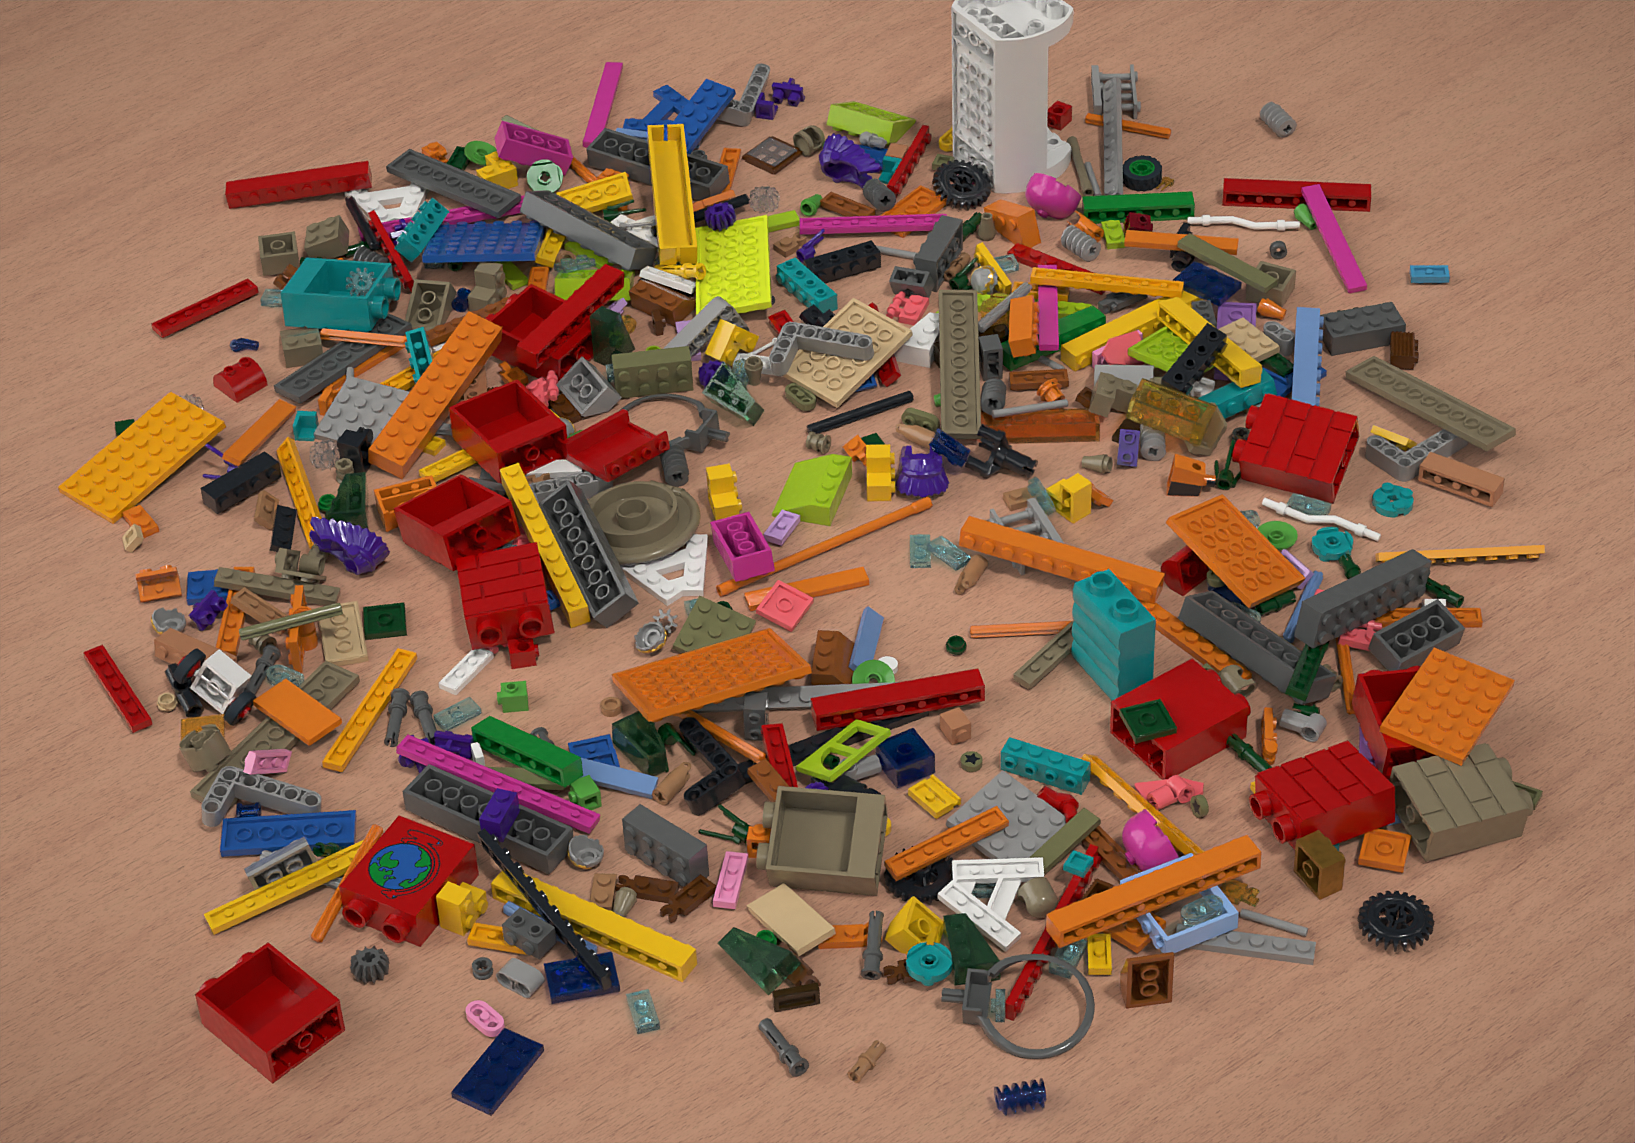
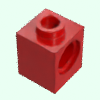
(1059, 115)
(522, 652)

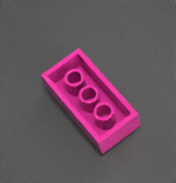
(529, 145)
(742, 546)

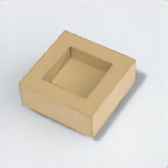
(133, 538)

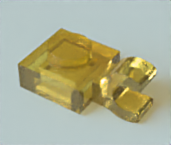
(1239, 891)

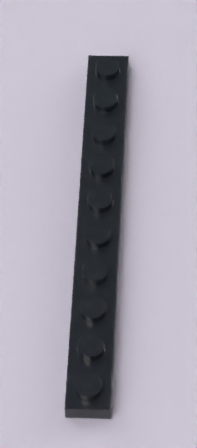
(804, 748)
(549, 913)

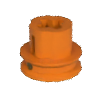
(1050, 391)

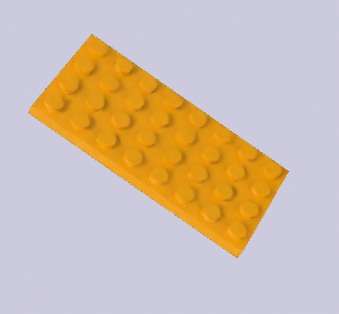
(141, 457)

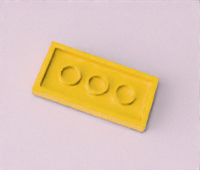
(600, 193)

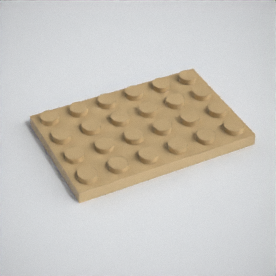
(838, 377)

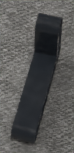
(726, 773)

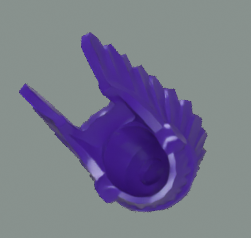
(846, 161)
(921, 473)
(351, 544)

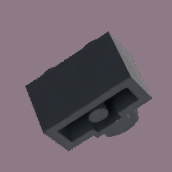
(355, 447)

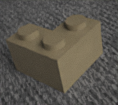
(489, 285)
(1111, 393)

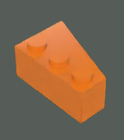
(1015, 222)
(397, 494)

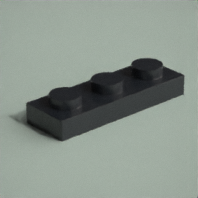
(283, 528)

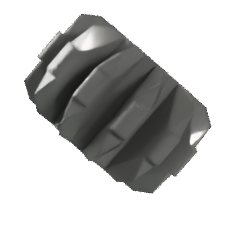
(369, 964)

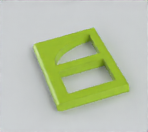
(814, 763)

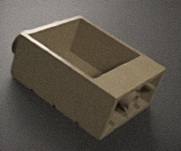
(1459, 806)
(824, 840)

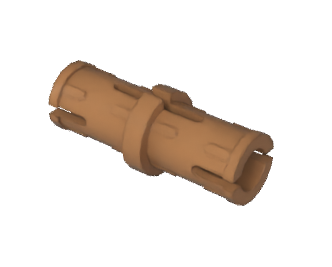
(957, 265)
(866, 1061)

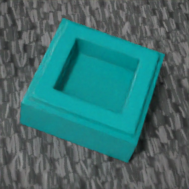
(1078, 863)

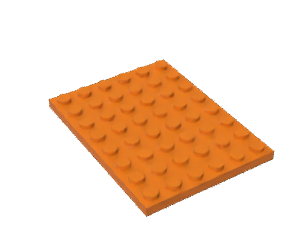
(711, 674)

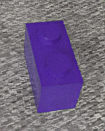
(500, 813)

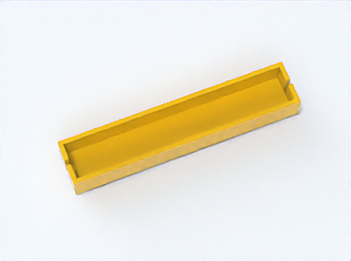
(672, 195)

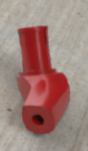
(1061, 802)

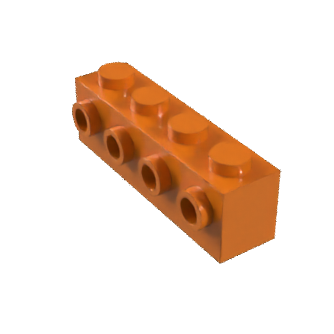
(1023, 326)

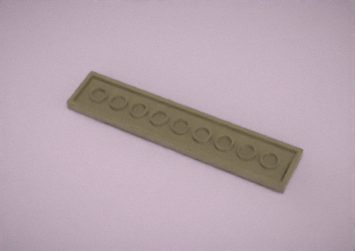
(959, 363)
(1431, 403)
(326, 685)

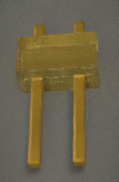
(1167, 182)

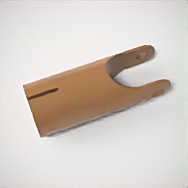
(916, 434)
(971, 573)
(672, 784)

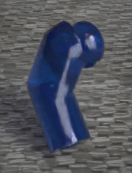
(242, 344)

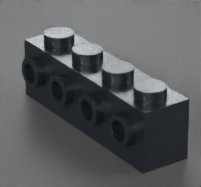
(845, 262)
(1195, 360)
(240, 482)

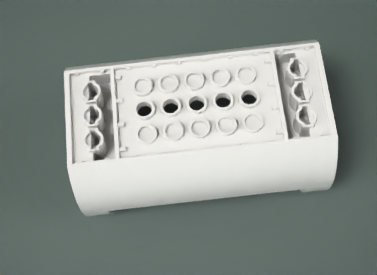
(1004, 88)

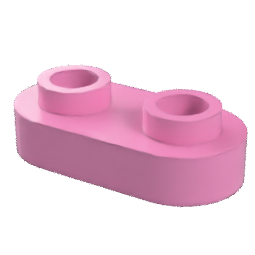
(488, 1022)

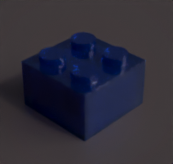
(905, 758)

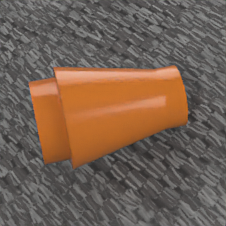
(1271, 309)

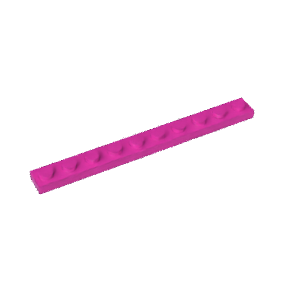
(456, 215)
(491, 780)

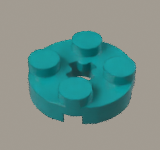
(1401, 498)
(1341, 544)
(929, 973)

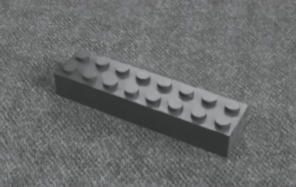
(631, 155)
(588, 230)
(588, 554)
(1362, 598)
(1250, 642)
(459, 804)

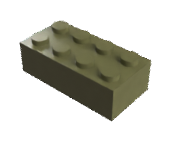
(653, 372)

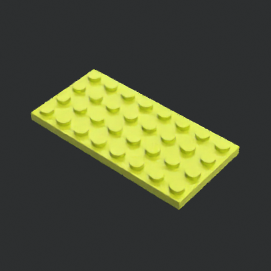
(735, 265)

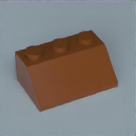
(671, 304)
(832, 659)

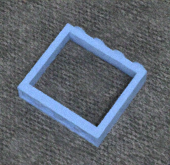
(1194, 935)

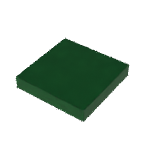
(385, 621)
(1148, 721)

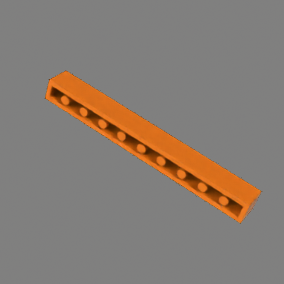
(1056, 557)
(1153, 891)

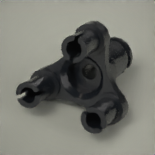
(1001, 455)

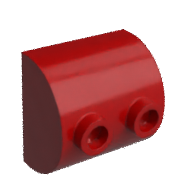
(240, 379)
(1184, 571)

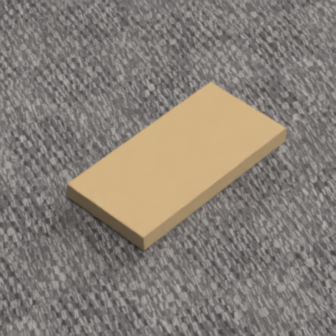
(344, 637)
(791, 919)

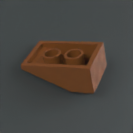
(1147, 980)

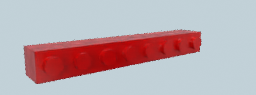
(298, 184)
(1288, 194)
(570, 316)
(898, 699)

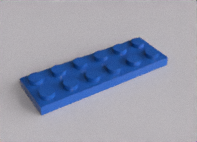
(702, 111)
(274, 832)

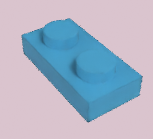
(1429, 274)

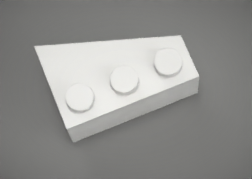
(920, 347)

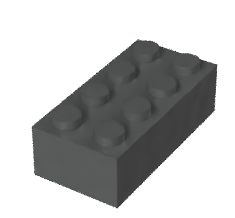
(940, 248)
(1361, 328)
(1415, 635)
(664, 846)

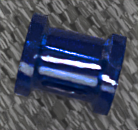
(460, 303)
(248, 810)

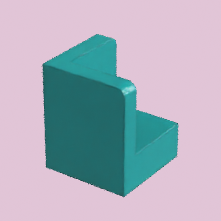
(889, 167)
(305, 425)

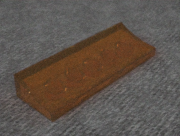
(1047, 426)

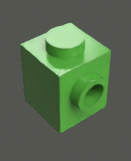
(513, 696)
(585, 793)

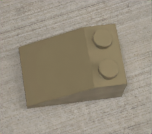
(430, 303)
(300, 346)

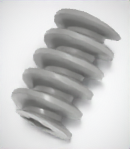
(1277, 119)
(1080, 243)
(1152, 443)

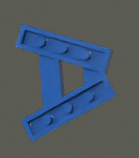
(670, 102)

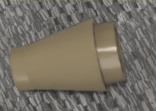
(986, 228)
(753, 369)
(1098, 463)
(624, 901)

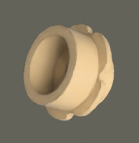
(167, 702)

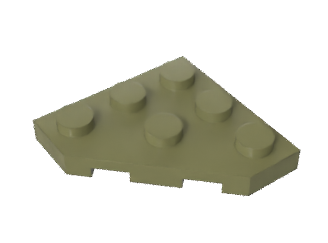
(711, 624)

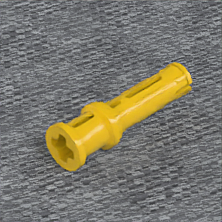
(686, 270)

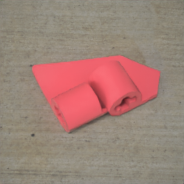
(1117, 349)
(1168, 791)

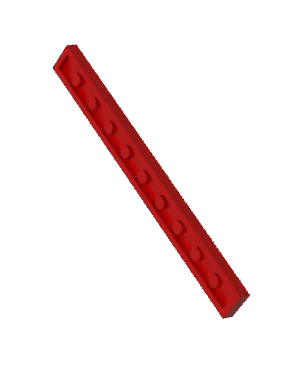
(1033, 968)

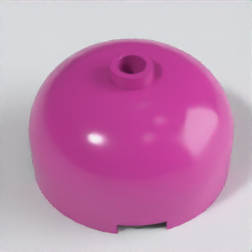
(1051, 197)
(1146, 842)

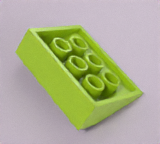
(861, 118)
(569, 282)
(816, 488)

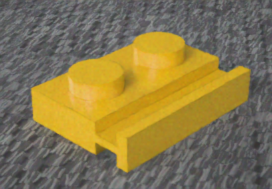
(1401, 442)
(934, 796)

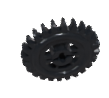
(962, 190)
(920, 881)
(1395, 930)

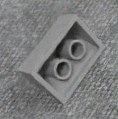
(1126, 372)
(588, 389)
(280, 863)

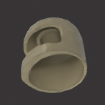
(809, 139)
(1234, 682)
(1038, 896)

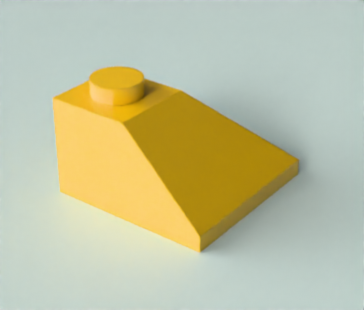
(913, 926)

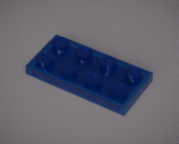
(497, 1071)

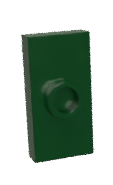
(458, 158)
(1278, 365)

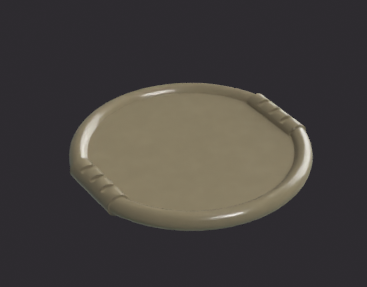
(645, 519)

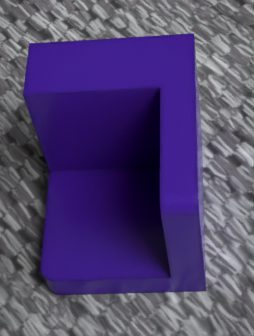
(764, 108)

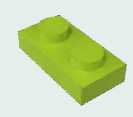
(1113, 234)

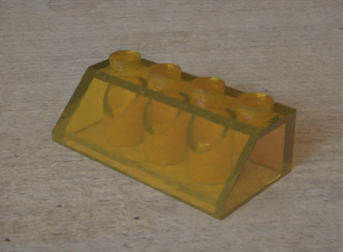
(1170, 411)

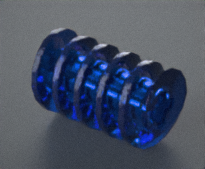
(1020, 1096)

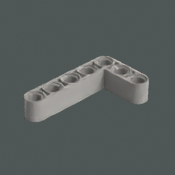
(742, 111)
(703, 325)
(817, 339)
(1406, 465)
(586, 481)
(254, 788)

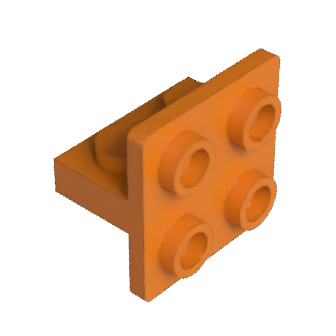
(158, 583)

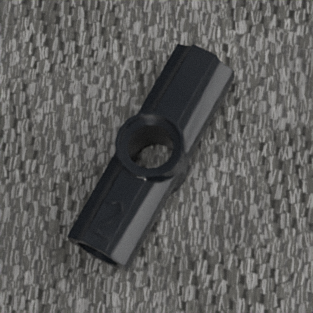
(185, 695)

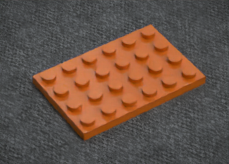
(1235, 550)
(1447, 706)

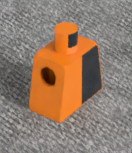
(1188, 477)

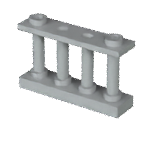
(1097, 90)
(1039, 520)

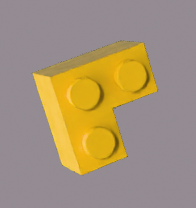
(499, 171)
(728, 340)
(879, 472)
(722, 492)
(1072, 497)
(460, 906)

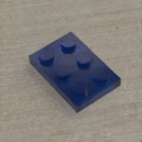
(1208, 283)
(571, 981)

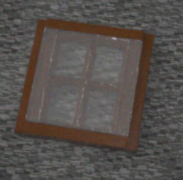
(772, 155)

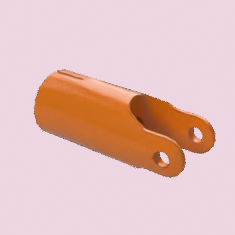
(1089, 227)

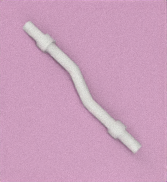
(1280, 225)
(1283, 509)

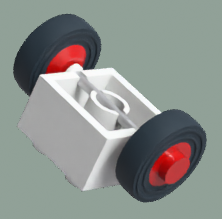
(218, 683)

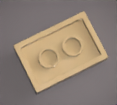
(1250, 339)

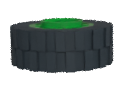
(1142, 173)

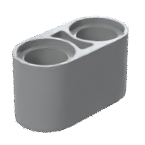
(1281, 336)
(520, 977)

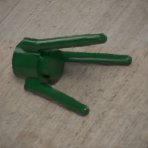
(610, 213)
(960, 281)
(1225, 478)
(670, 737)
(739, 829)

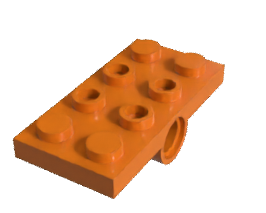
(302, 637)

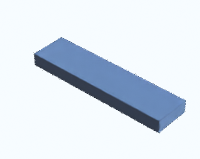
(866, 637)
(620, 778)

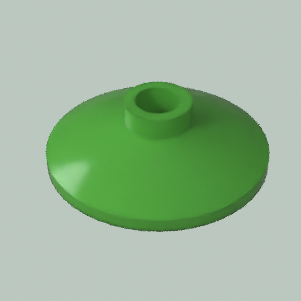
(477, 150)
(1279, 534)
(873, 670)

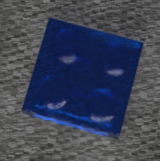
(949, 447)

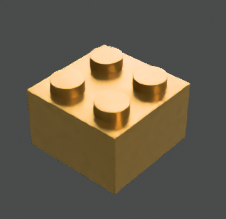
(1319, 864)

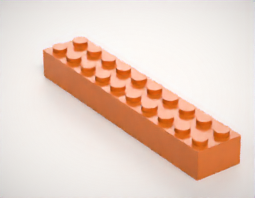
(433, 394)

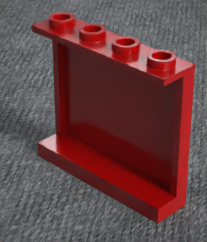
(613, 446)

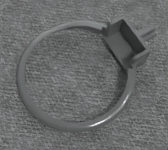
(697, 439)
(977, 998)

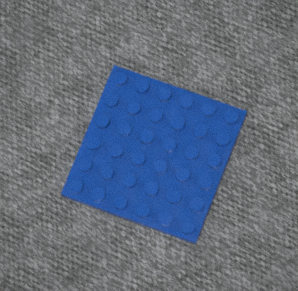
(484, 242)

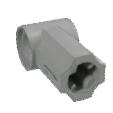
(1309, 726)
(864, 768)

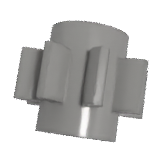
(671, 618)

